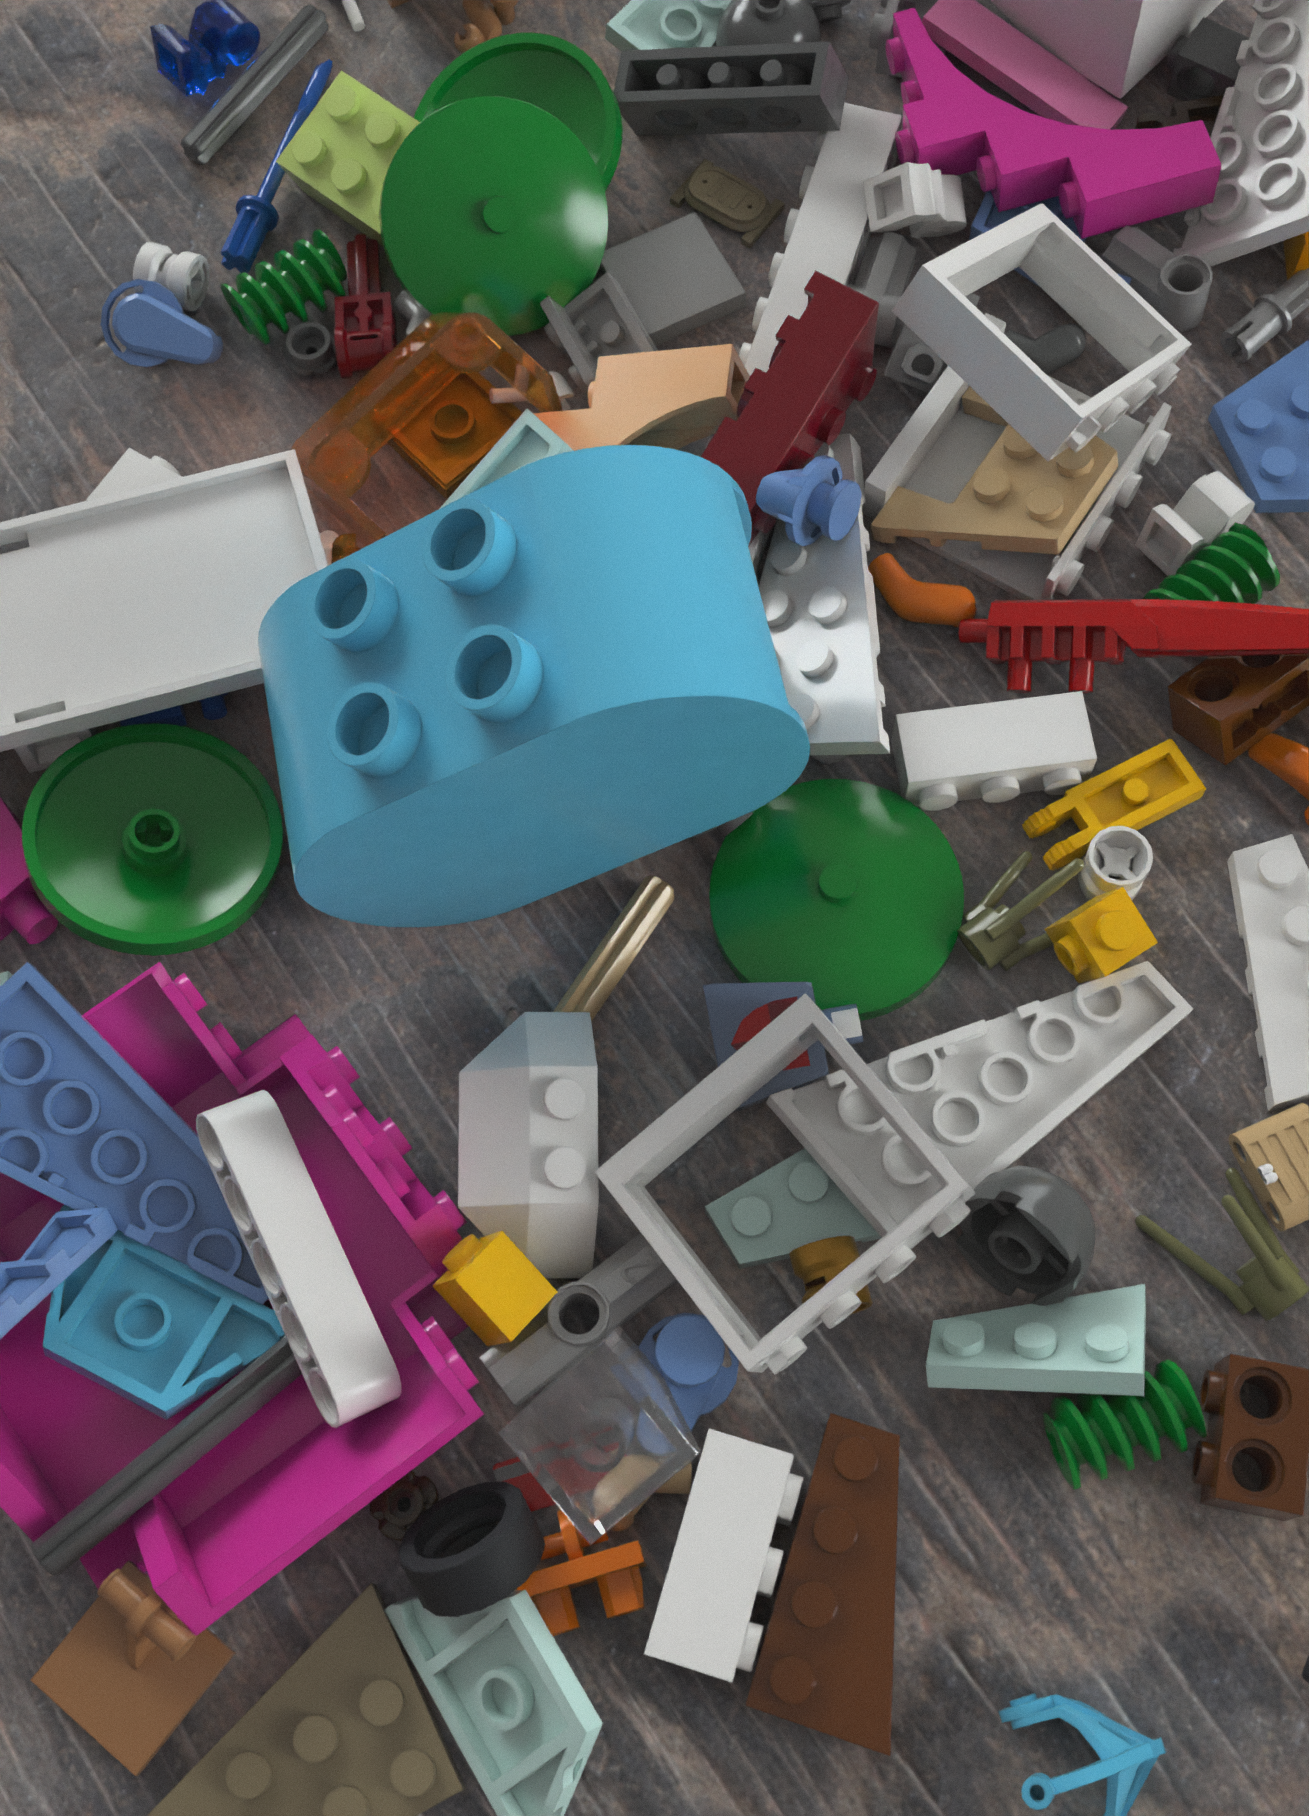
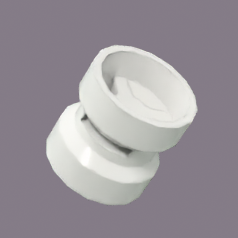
(182, 274)
(1123, 855)

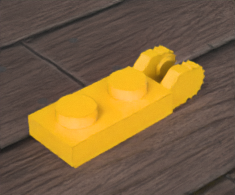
(1125, 795)

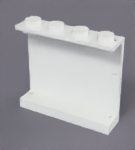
(946, 446)

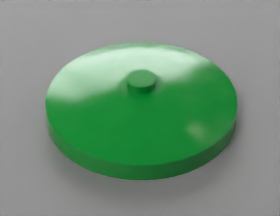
(545, 74)
(493, 212)
(152, 839)
(840, 894)

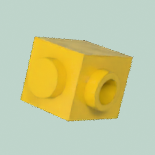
(1100, 936)
(493, 1287)

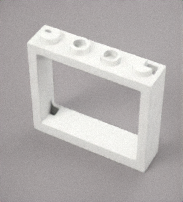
(1004, 375)
(704, 1109)

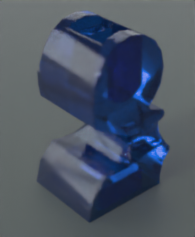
(216, 38)

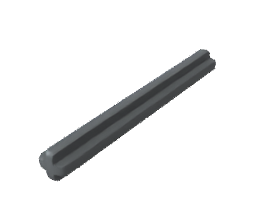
(166, 1459)

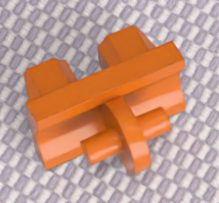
(614, 1570)

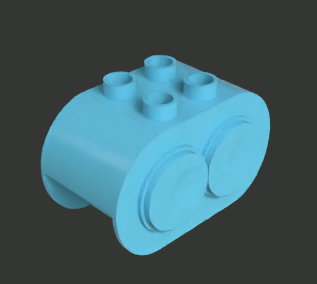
(526, 690)

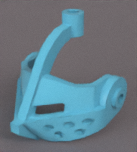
(1123, 1752)

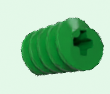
(287, 286)
(1227, 571)
(1123, 1422)

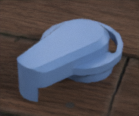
(156, 328)
(811, 500)
(691, 1360)

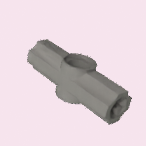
(545, 1349)

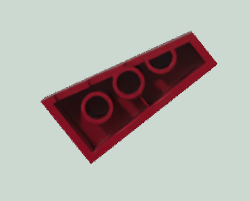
(803, 395)

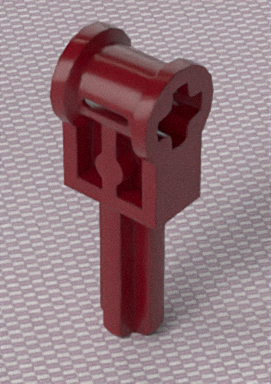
(366, 317)

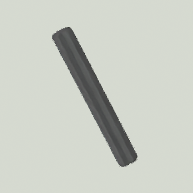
(254, 85)

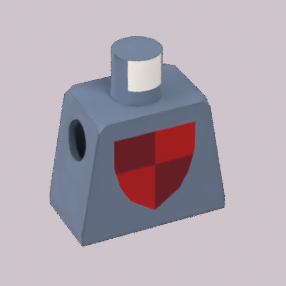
(744, 1009)

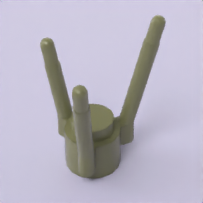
(994, 934)
(1268, 1278)

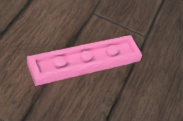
(1020, 65)

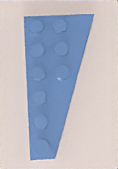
(100, 1136)

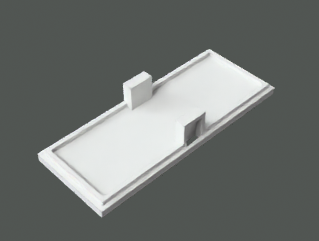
(145, 599)

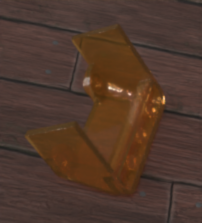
(340, 443)

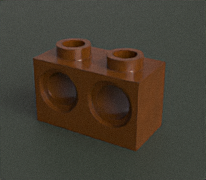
(1237, 701)
(1275, 1443)

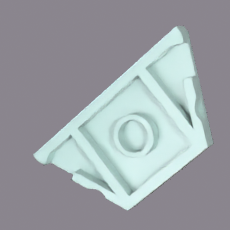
(504, 1700)

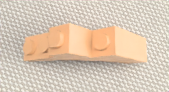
(655, 399)

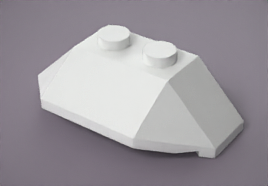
(534, 1141)

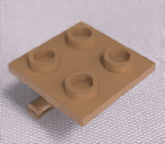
(131, 1669)

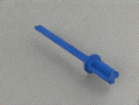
(256, 213)

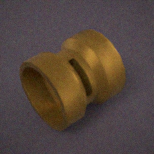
(822, 1261)

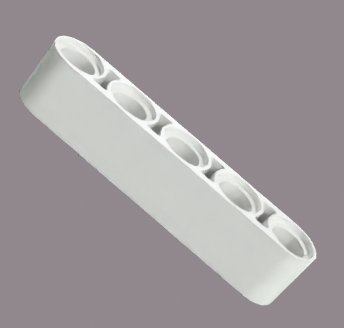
(298, 1258)

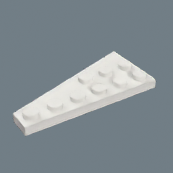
(1260, 142)
(827, 628)
(979, 1090)

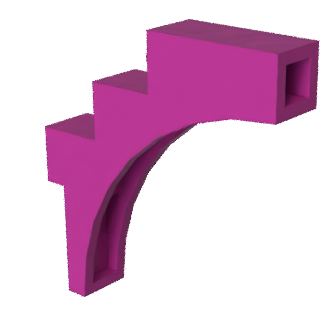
(1024, 158)

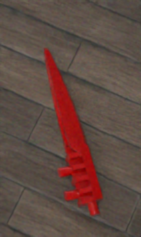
(1150, 628)

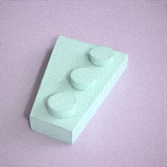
(1065, 1347)

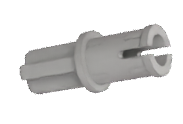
(1269, 317)

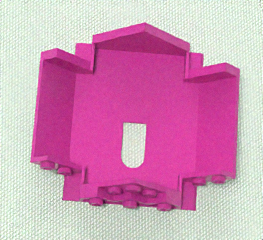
(284, 1470)

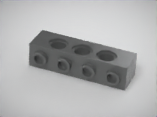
(732, 89)

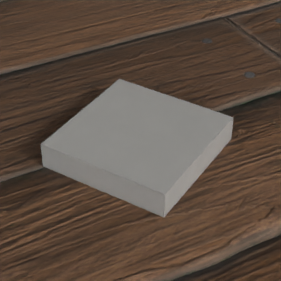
(674, 278)

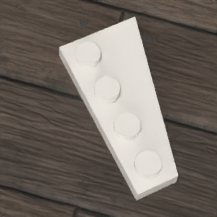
(1273, 920)

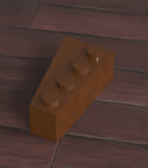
(834, 1611)

